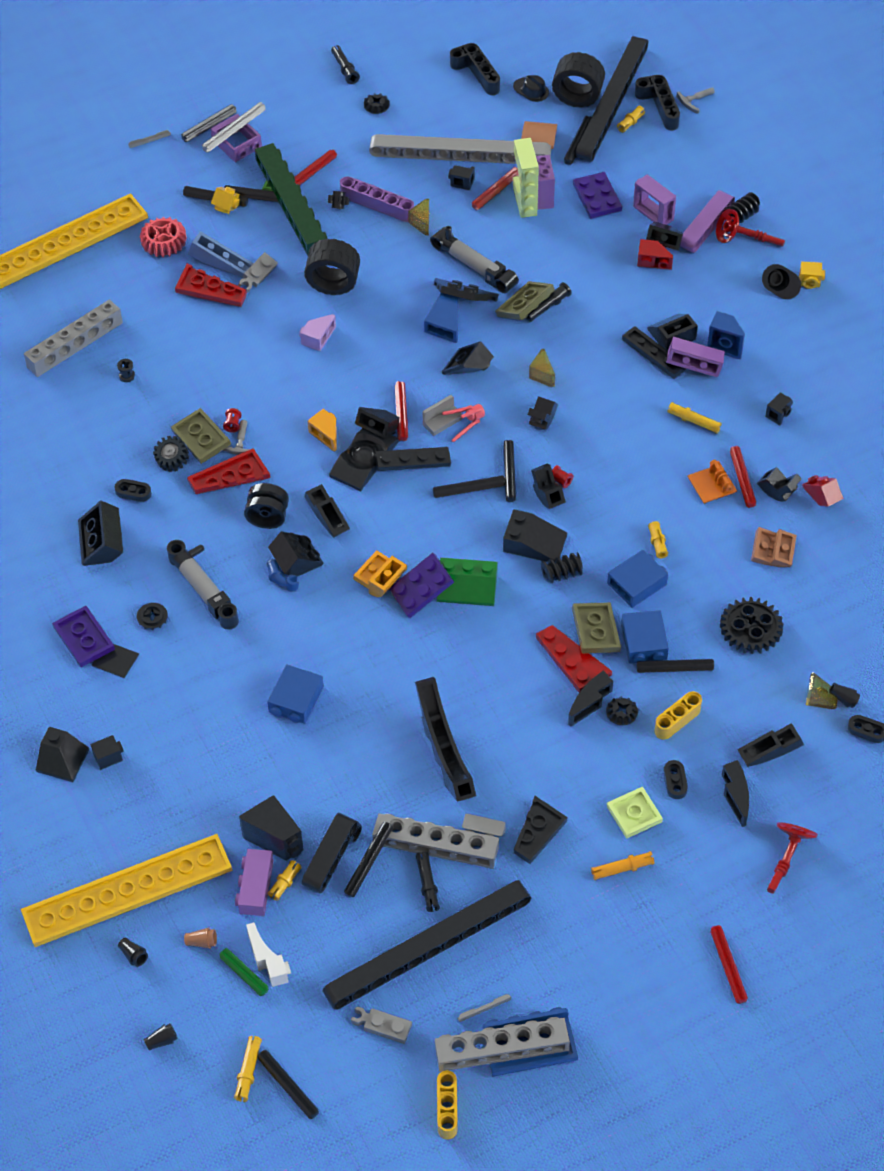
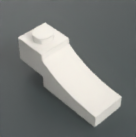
(267, 959)

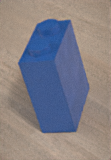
(637, 578)
(644, 636)
(295, 694)

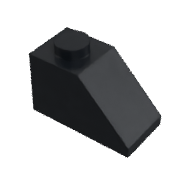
(665, 235)
(377, 421)

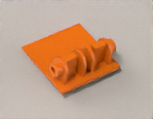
(712, 482)

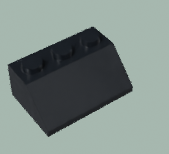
(100, 534)

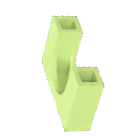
(526, 184)

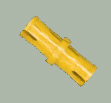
(630, 119)
(658, 539)
(284, 880)

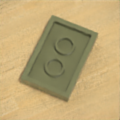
(525, 300)
(201, 435)
(596, 627)

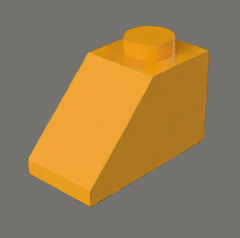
(324, 428)

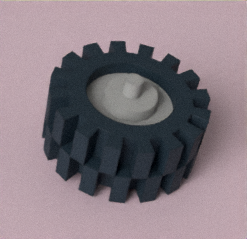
(171, 453)

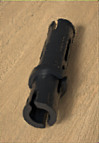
(428, 888)

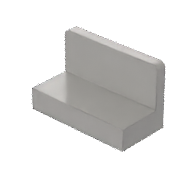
(435, 421)

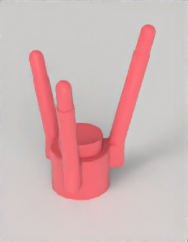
(473, 413)

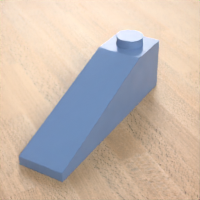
(218, 256)

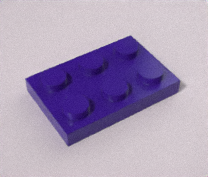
(597, 195)
(421, 585)
(83, 636)

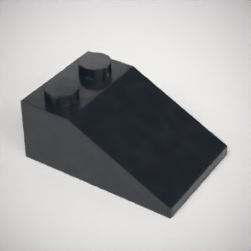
(533, 537)

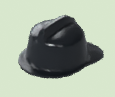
(532, 88)
(781, 281)

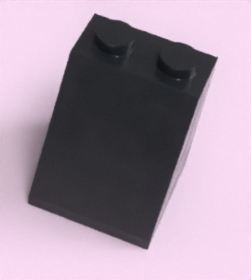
(272, 829)

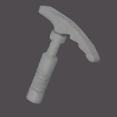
(685, 100)
(241, 436)

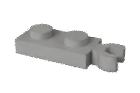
(258, 271)
(383, 1024)

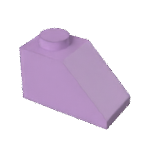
(317, 332)

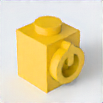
(225, 199)
(811, 274)

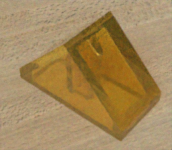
(419, 216)
(541, 369)
(818, 693)

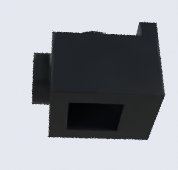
(462, 177)
(779, 408)

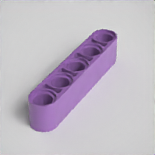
(376, 198)
(705, 221)

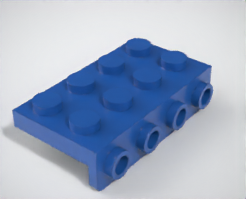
(529, 1063)

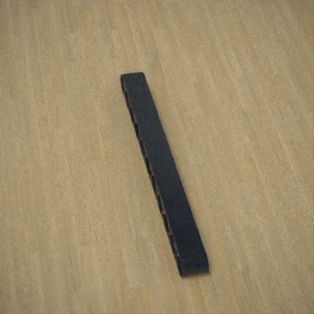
(611, 99)
(426, 944)

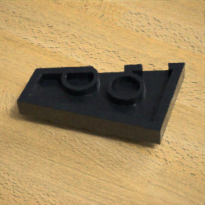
(539, 829)

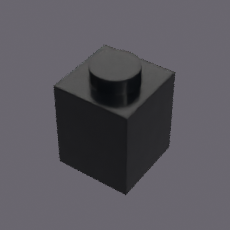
(107, 752)

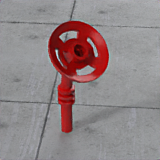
(733, 228)
(795, 834)

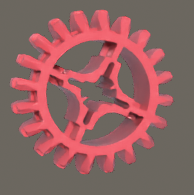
(162, 232)

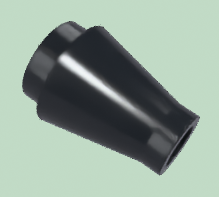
(845, 695)
(133, 952)
(161, 1037)

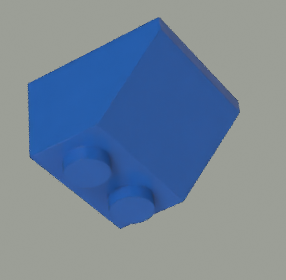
(726, 335)

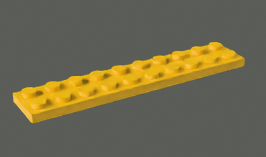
(70, 239)
(126, 890)

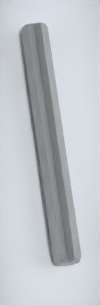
(233, 127)

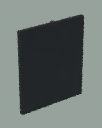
(117, 661)

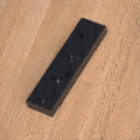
(651, 350)
(413, 458)

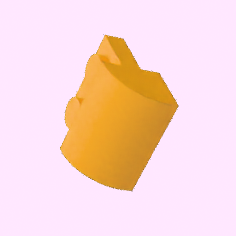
(379, 573)

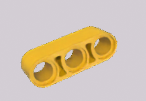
(675, 723)
(449, 1114)

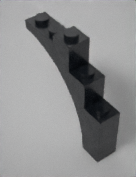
(437, 730)

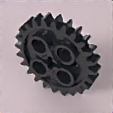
(751, 625)

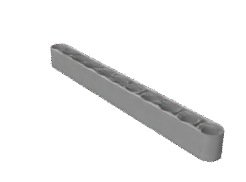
(449, 148)

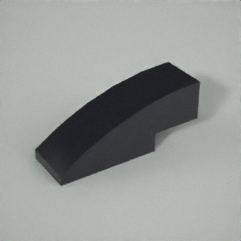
(326, 511)
(590, 697)
(771, 746)
(736, 790)

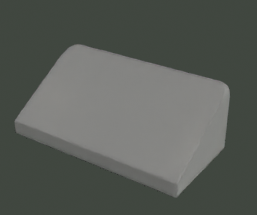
(484, 825)

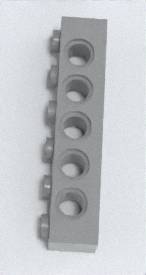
(73, 338)
(442, 848)
(493, 1052)

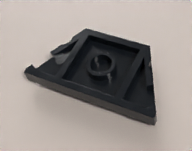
(469, 292)

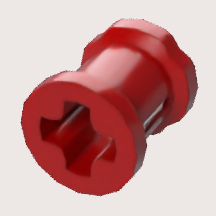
(232, 420)
(562, 477)

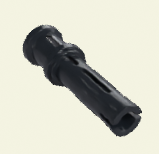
(347, 68)
(554, 299)

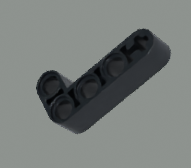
(472, 57)
(658, 89)
(330, 851)

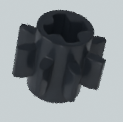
(338, 199)

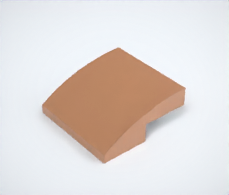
(540, 132)
(773, 548)

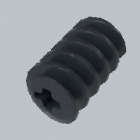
(745, 206)
(562, 567)

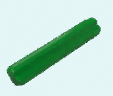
(244, 972)

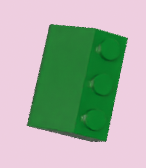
(473, 582)

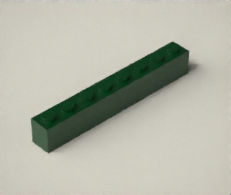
(289, 196)

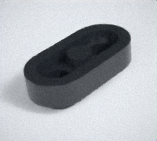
(135, 490)
(867, 728)
(675, 781)

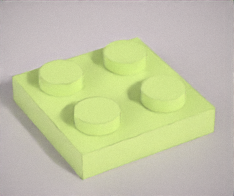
(634, 812)

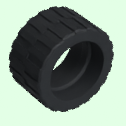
(575, 93)
(336, 254)

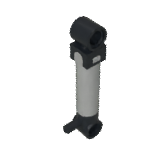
(494, 272)
(216, 600)

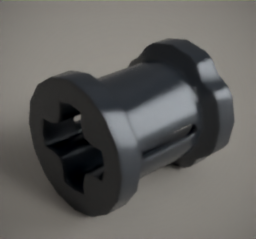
(127, 369)

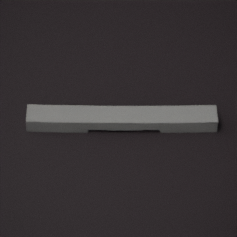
(149, 139)
(498, 1001)

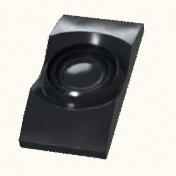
(358, 462)

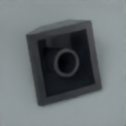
(469, 359)
(60, 754)

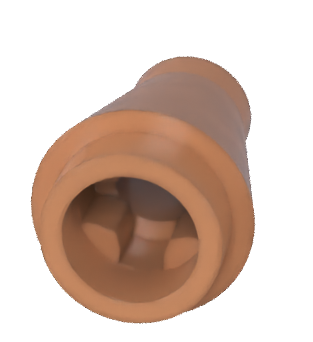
(202, 938)

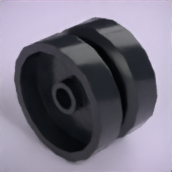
(266, 505)

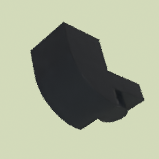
(542, 413)
(777, 485)
(546, 488)

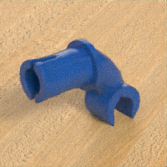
(277, 577)

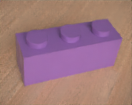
(695, 357)
(254, 882)

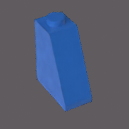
(443, 318)

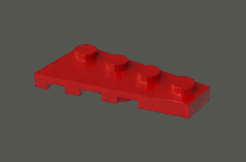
(200, 285)
(232, 472)
(567, 654)

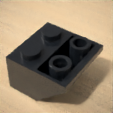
(677, 326)
(295, 553)

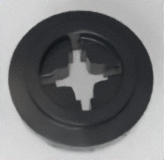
(376, 108)
(145, 613)
(621, 718)

